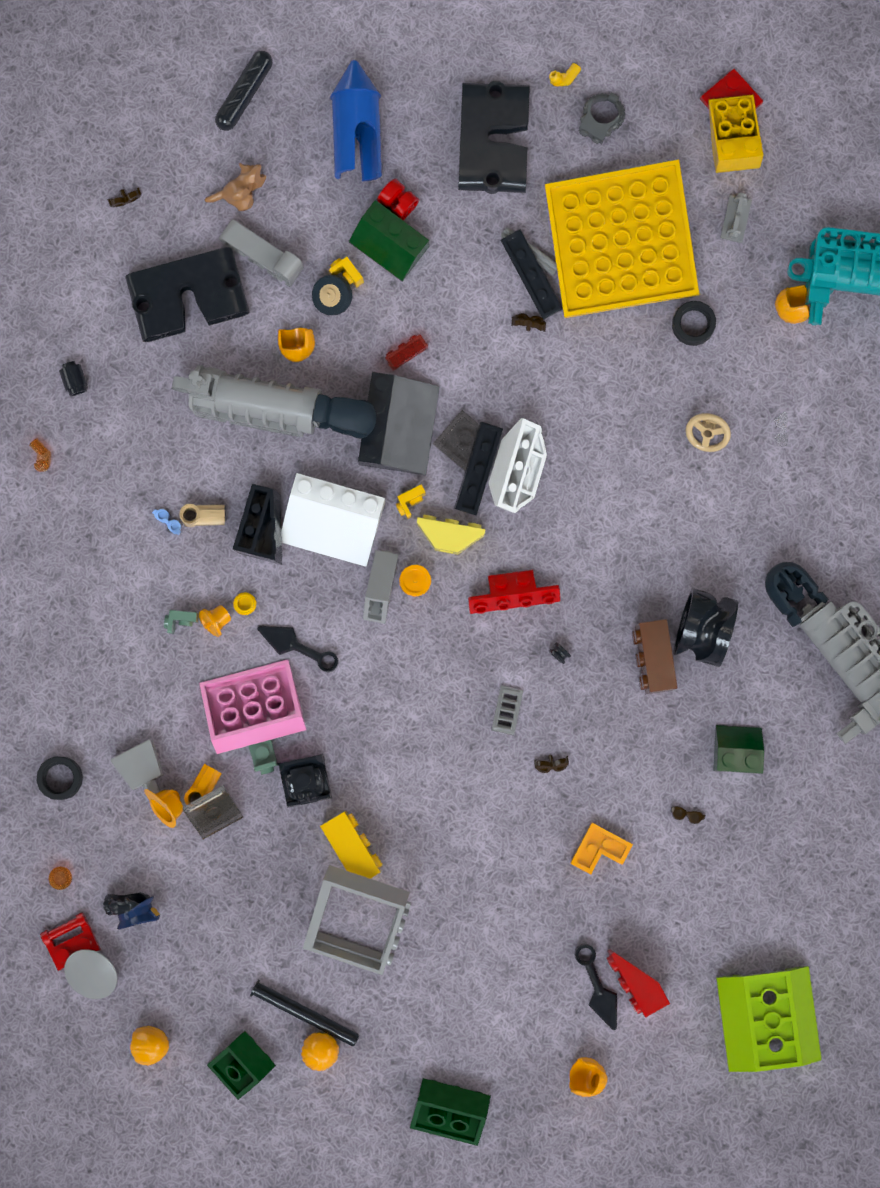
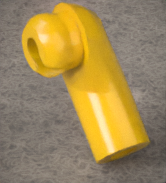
(564, 79)

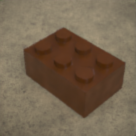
(654, 657)

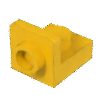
(350, 273)
(413, 497)

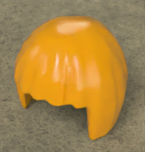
(791, 304)
(296, 343)
(149, 1045)
(320, 1051)
(587, 1077)

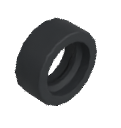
(695, 306)
(42, 773)

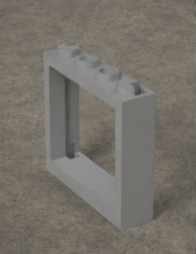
(347, 951)

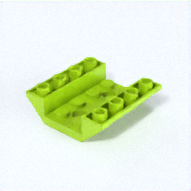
(752, 1023)

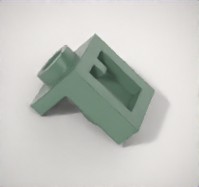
(184, 618)
(263, 757)

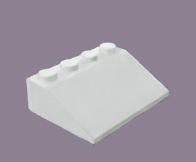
(332, 519)

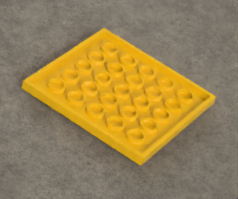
(622, 239)

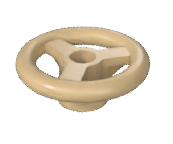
(709, 427)

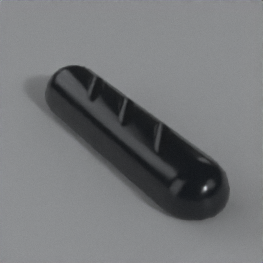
(243, 90)

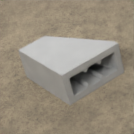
(380, 586)

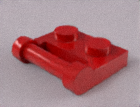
(82, 941)

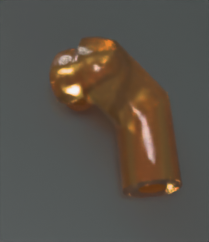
(43, 455)

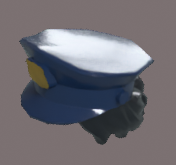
(131, 909)

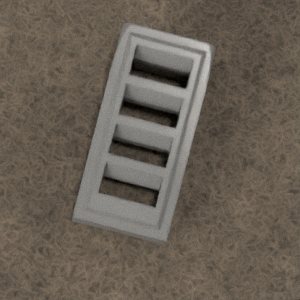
(505, 729)

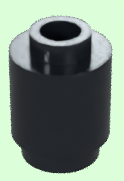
(73, 378)

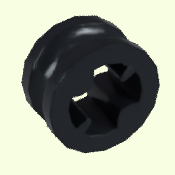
(559, 653)

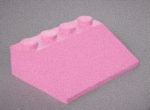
(252, 706)

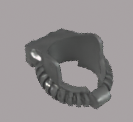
(594, 129)

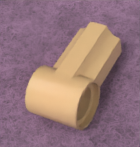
(206, 515)

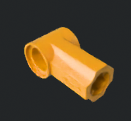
(203, 783)

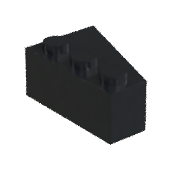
(260, 526)

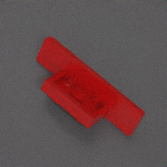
(513, 591)

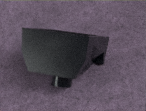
(305, 780)

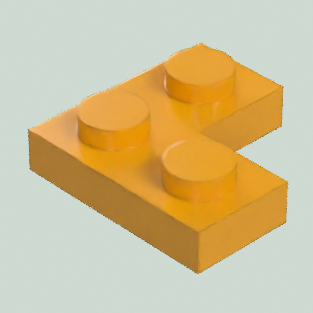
(597, 843)

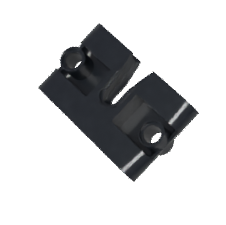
(489, 159)
(165, 284)

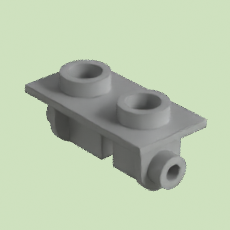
(736, 218)

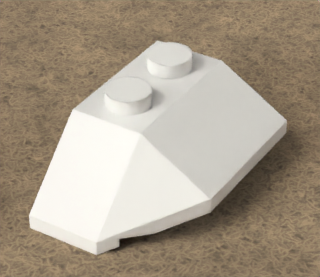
(518, 466)

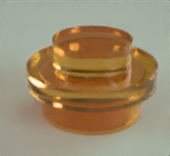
(60, 878)

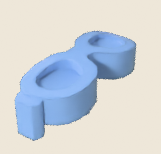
(163, 516)

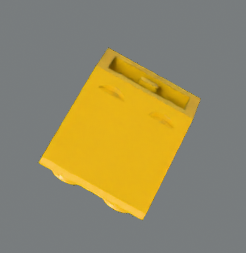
(735, 134)

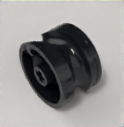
(706, 627)

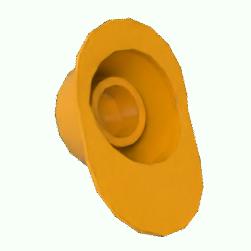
(165, 805)

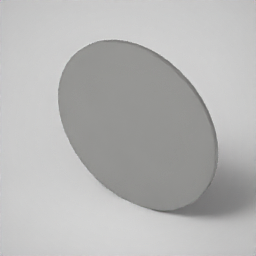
(90, 974)

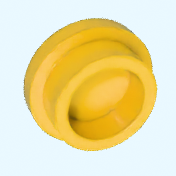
(244, 603)

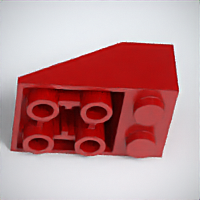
(645, 991)

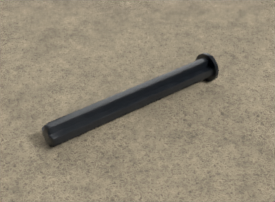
(305, 1014)

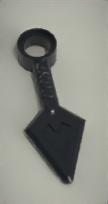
(284, 640)
(603, 1000)

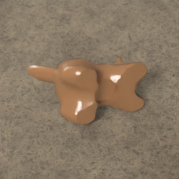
(239, 191)

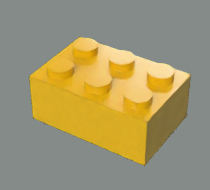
(351, 846)

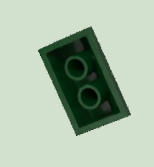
(389, 241)
(450, 1111)

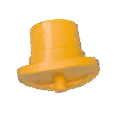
(415, 580)
(214, 619)

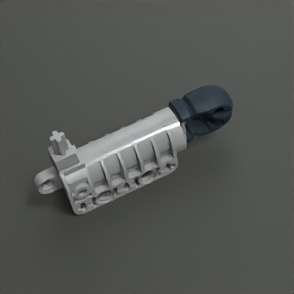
(272, 405)
(836, 639)

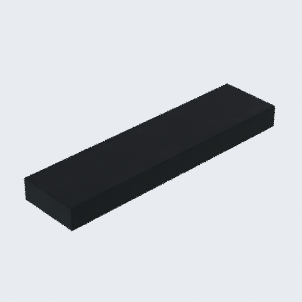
(531, 274)
(478, 468)

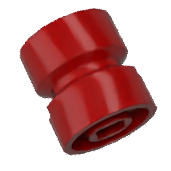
(397, 199)

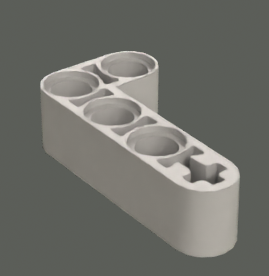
(278, 264)

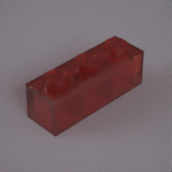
(406, 352)

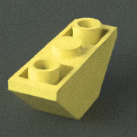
(449, 535)

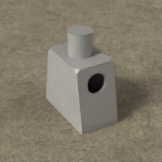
(140, 766)

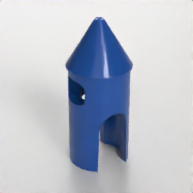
(356, 116)

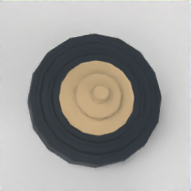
(332, 295)

